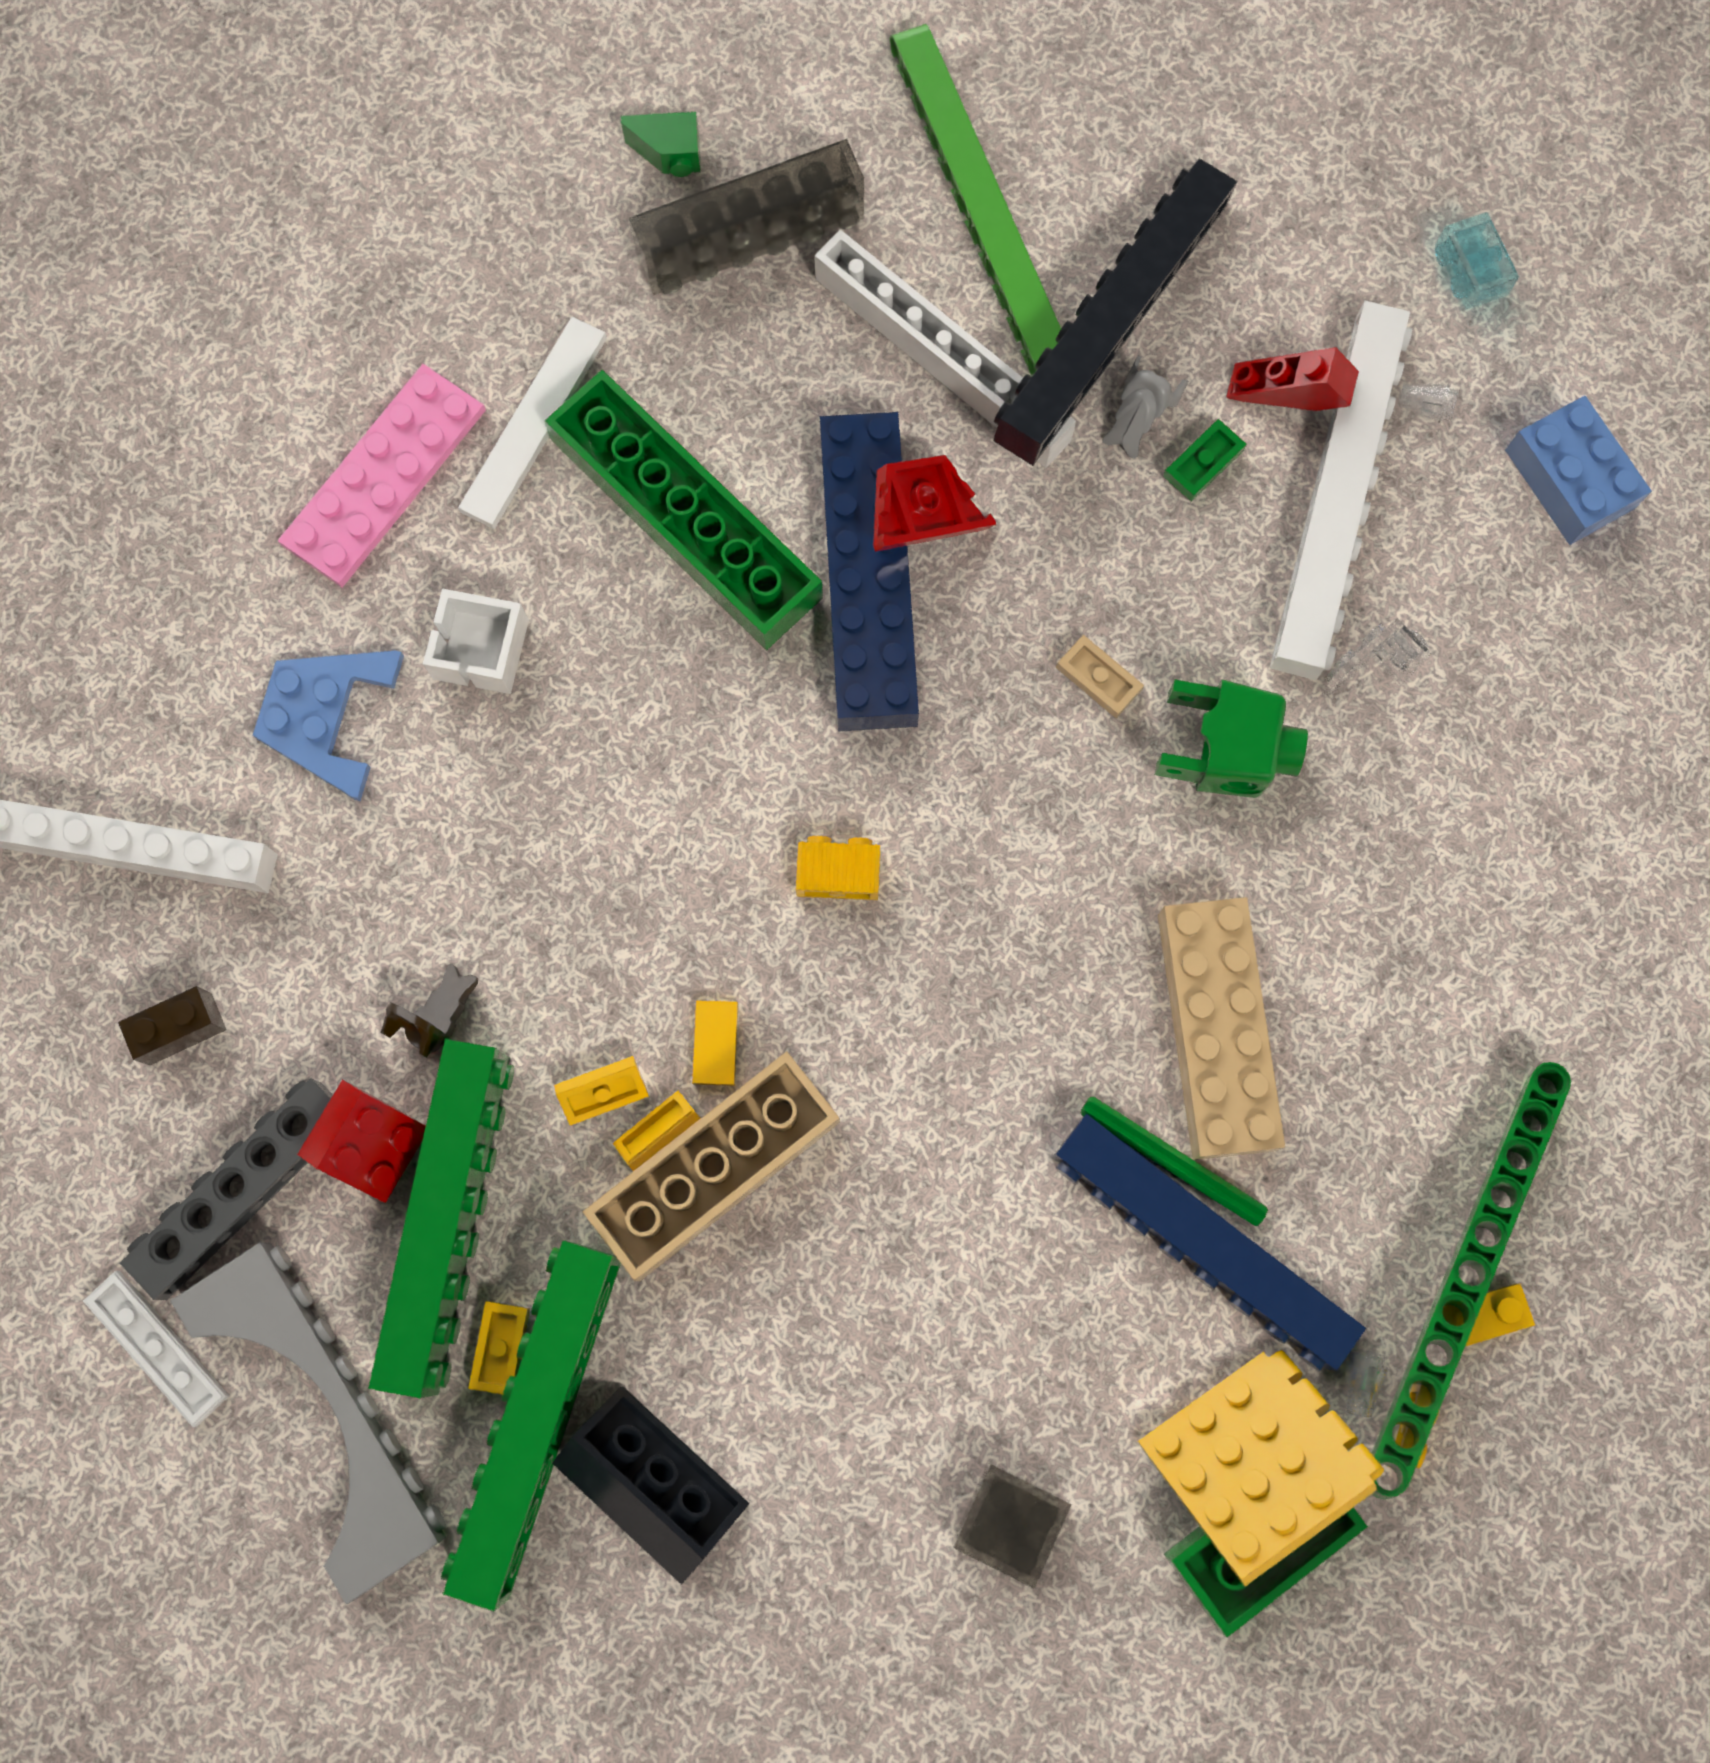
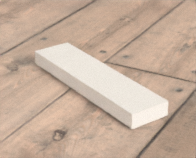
(156, 1348)

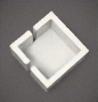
(482, 642)

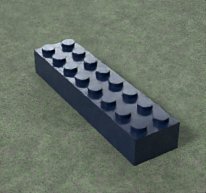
(866, 587)

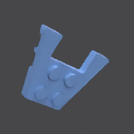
(307, 708)

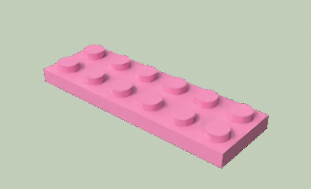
(382, 475)

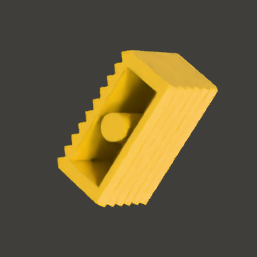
(838, 869)

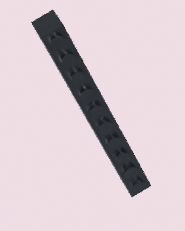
(1113, 313)

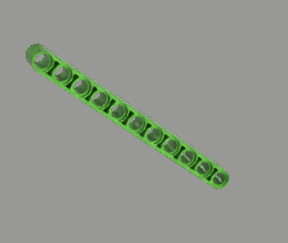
(976, 192)

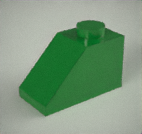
(665, 140)

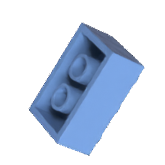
(1577, 470)

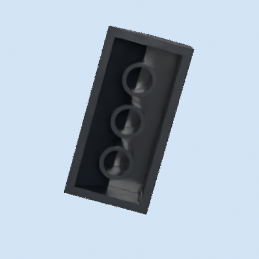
(650, 1484)

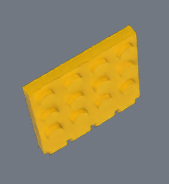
(1262, 1463)

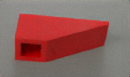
(1298, 380)

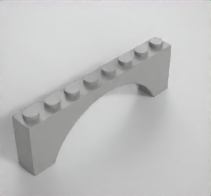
(385, 1513)

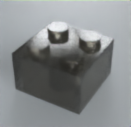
(1011, 1524)

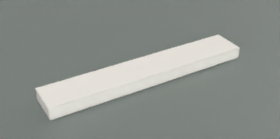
(527, 430)

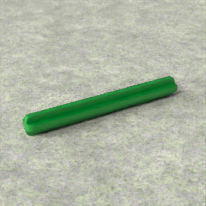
(1176, 1162)

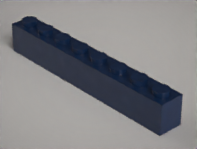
(1208, 1243)

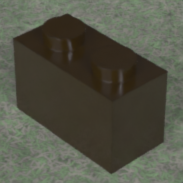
(172, 1026)

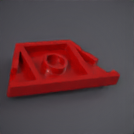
(923, 503)

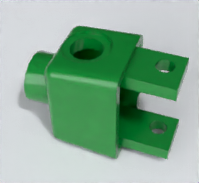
(1241, 739)

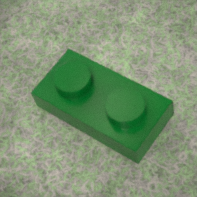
(1204, 460)

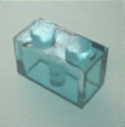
(1476, 261)

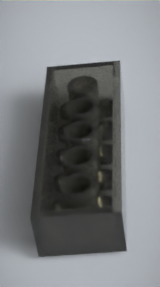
(749, 217)

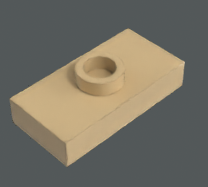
(1099, 676)

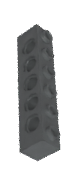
(148, 1255)

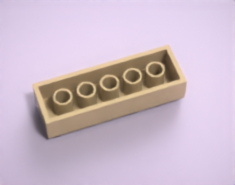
(1220, 1029)
(711, 1167)

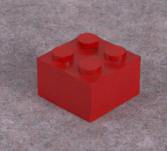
(363, 1141)

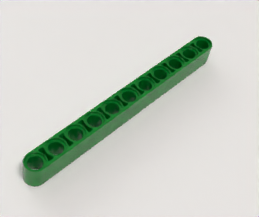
(1483, 1260)

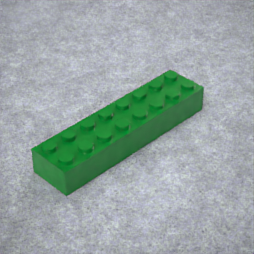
(684, 509)
(441, 1221)
(532, 1426)

